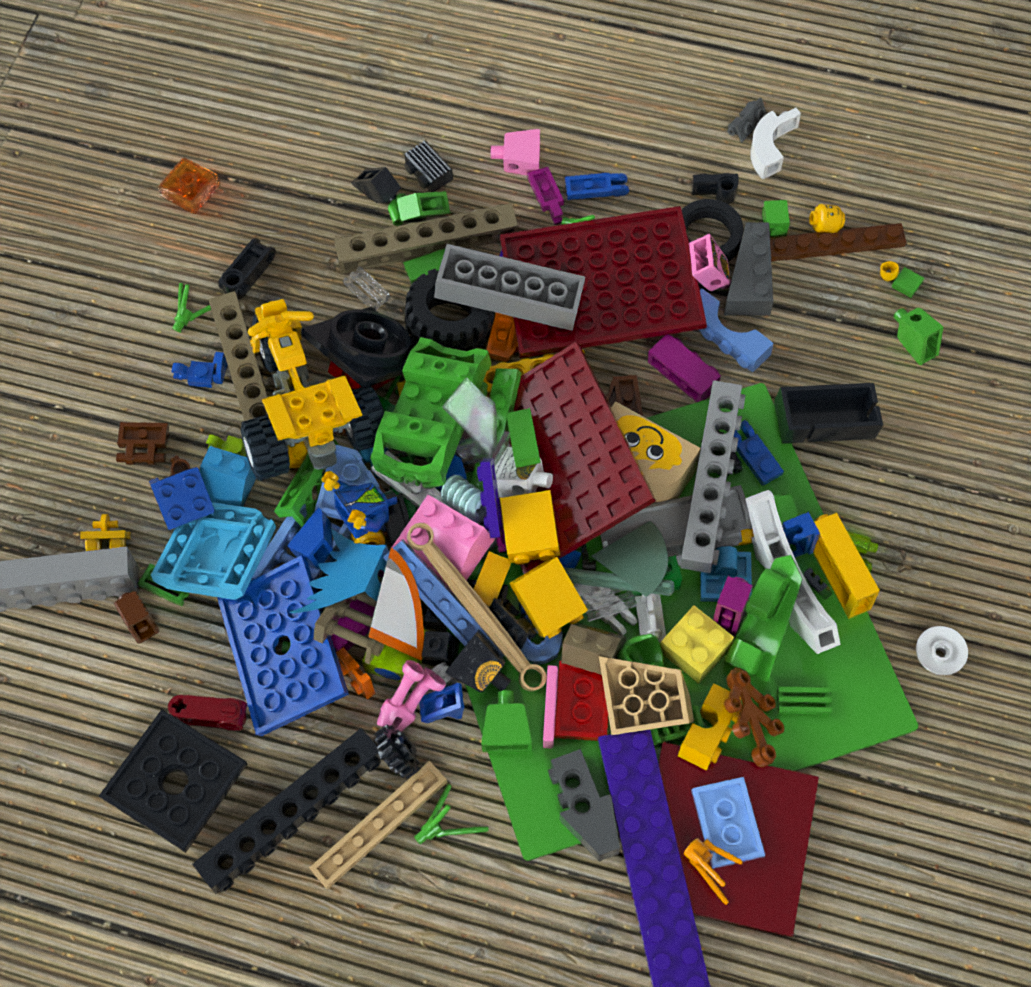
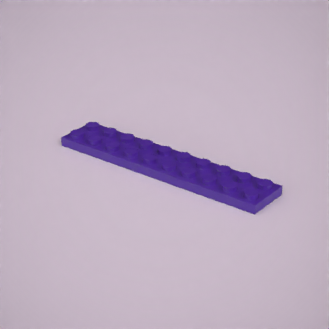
(652, 861)

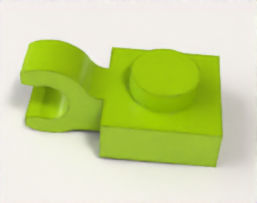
(232, 444)

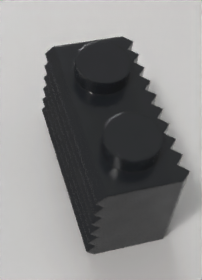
(428, 167)

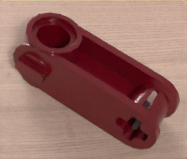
(209, 711)

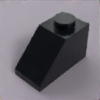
(377, 184)

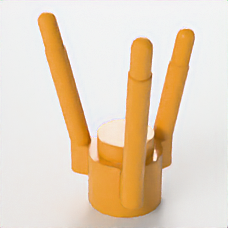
(699, 856)

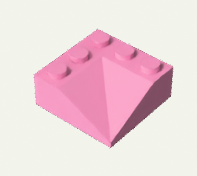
(454, 534)

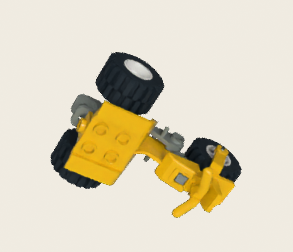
(299, 409)

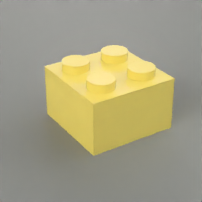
(696, 644)

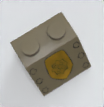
(585, 645)

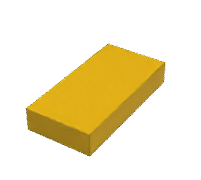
(491, 577)

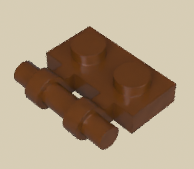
(142, 435)

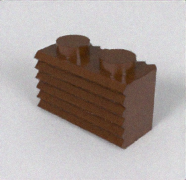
(136, 616)

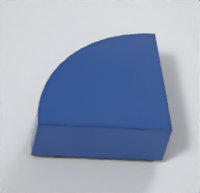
(220, 360)

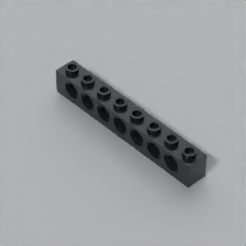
(273, 812)

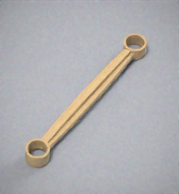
(476, 607)

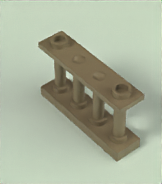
(328, 624)

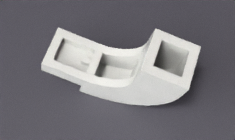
(764, 154)

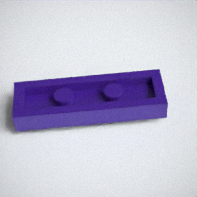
(490, 497)

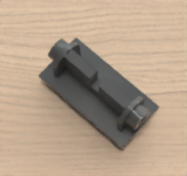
(751, 115)

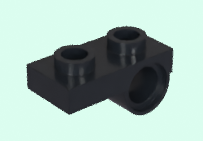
(715, 185)

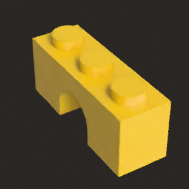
(702, 744)

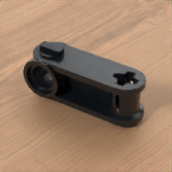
(247, 268)

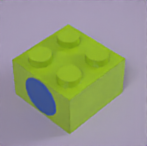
(389, 663)

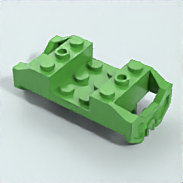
(419, 421)

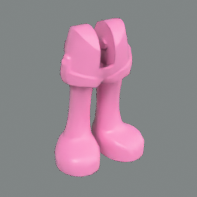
(402, 714)

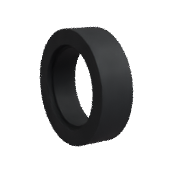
(719, 211)

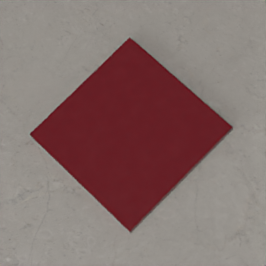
(760, 890)

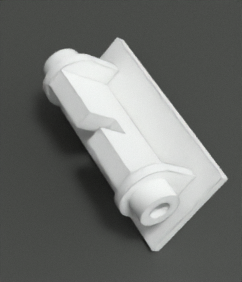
(650, 616)

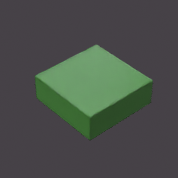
(907, 282)

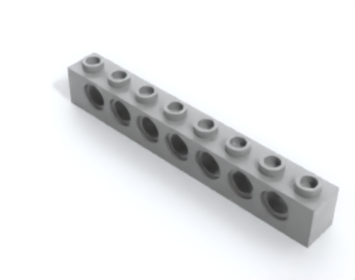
(702, 557)

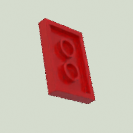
(580, 704)

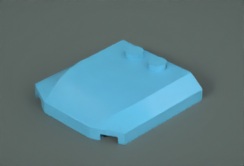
(215, 552)

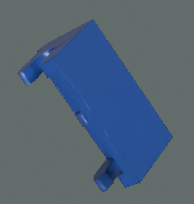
(802, 533)

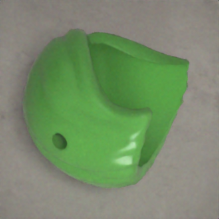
(644, 650)

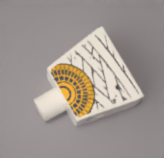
(521, 480)

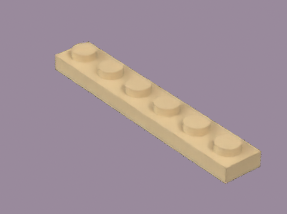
(378, 825)

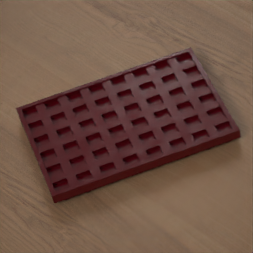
(583, 449)

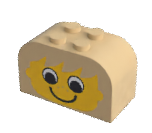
(662, 455)

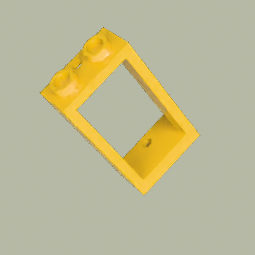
(844, 566)

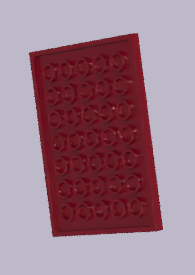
(633, 283)

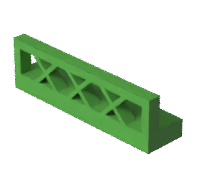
(300, 492)

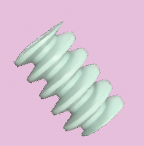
(463, 498)

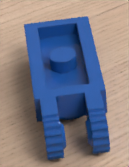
(596, 186)
(757, 455)

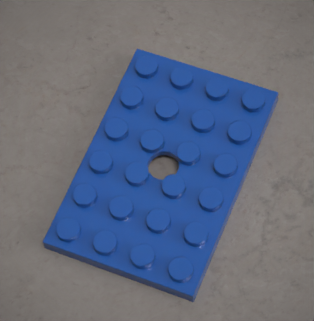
(288, 684)

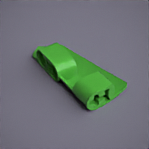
(766, 619)

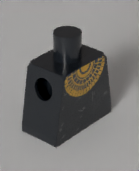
(479, 665)

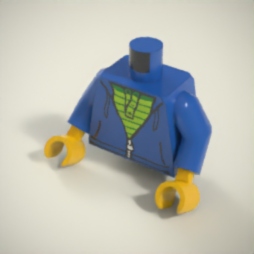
(360, 505)

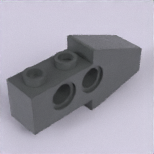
(597, 826)

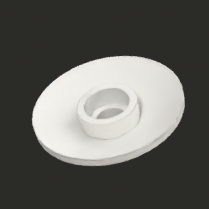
(948, 642)

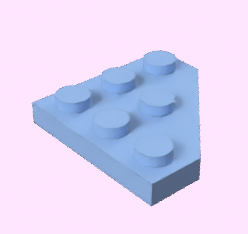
(350, 471)

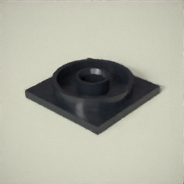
(363, 344)
(168, 748)

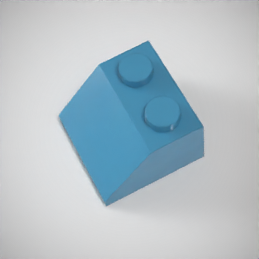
(227, 477)

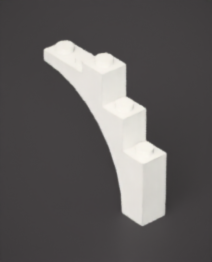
(770, 542)

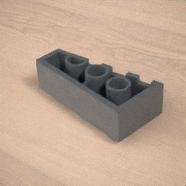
(752, 278)

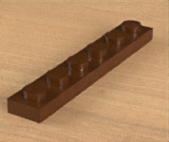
(842, 242)

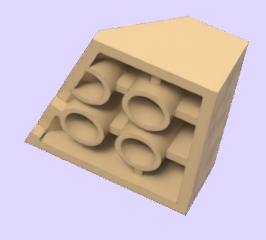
(644, 696)

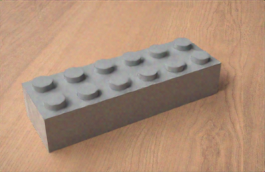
(509, 287)
(67, 578)

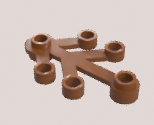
(740, 686)

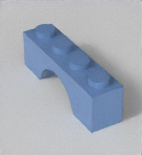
(747, 348)

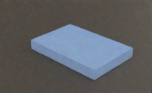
(728, 820)

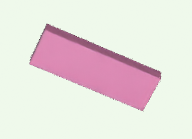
(550, 707)

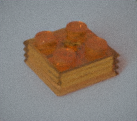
(189, 185)

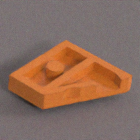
(502, 338)
(360, 682)

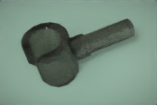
(586, 563)

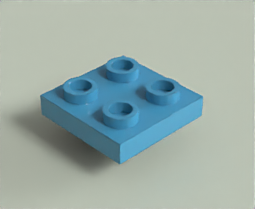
(729, 564)

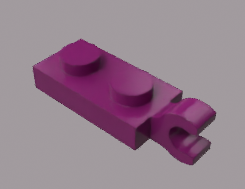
(547, 193)

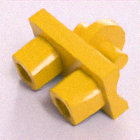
(94, 539)

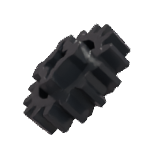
(397, 751)

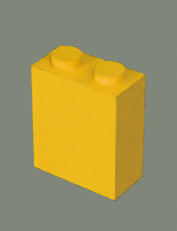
(530, 527)
(549, 597)

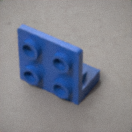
(182, 497)

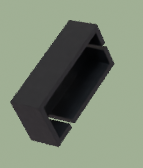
(828, 413)

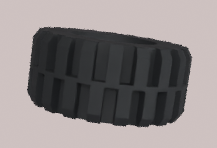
(459, 334)

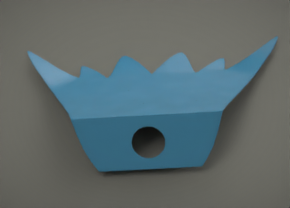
(350, 575)

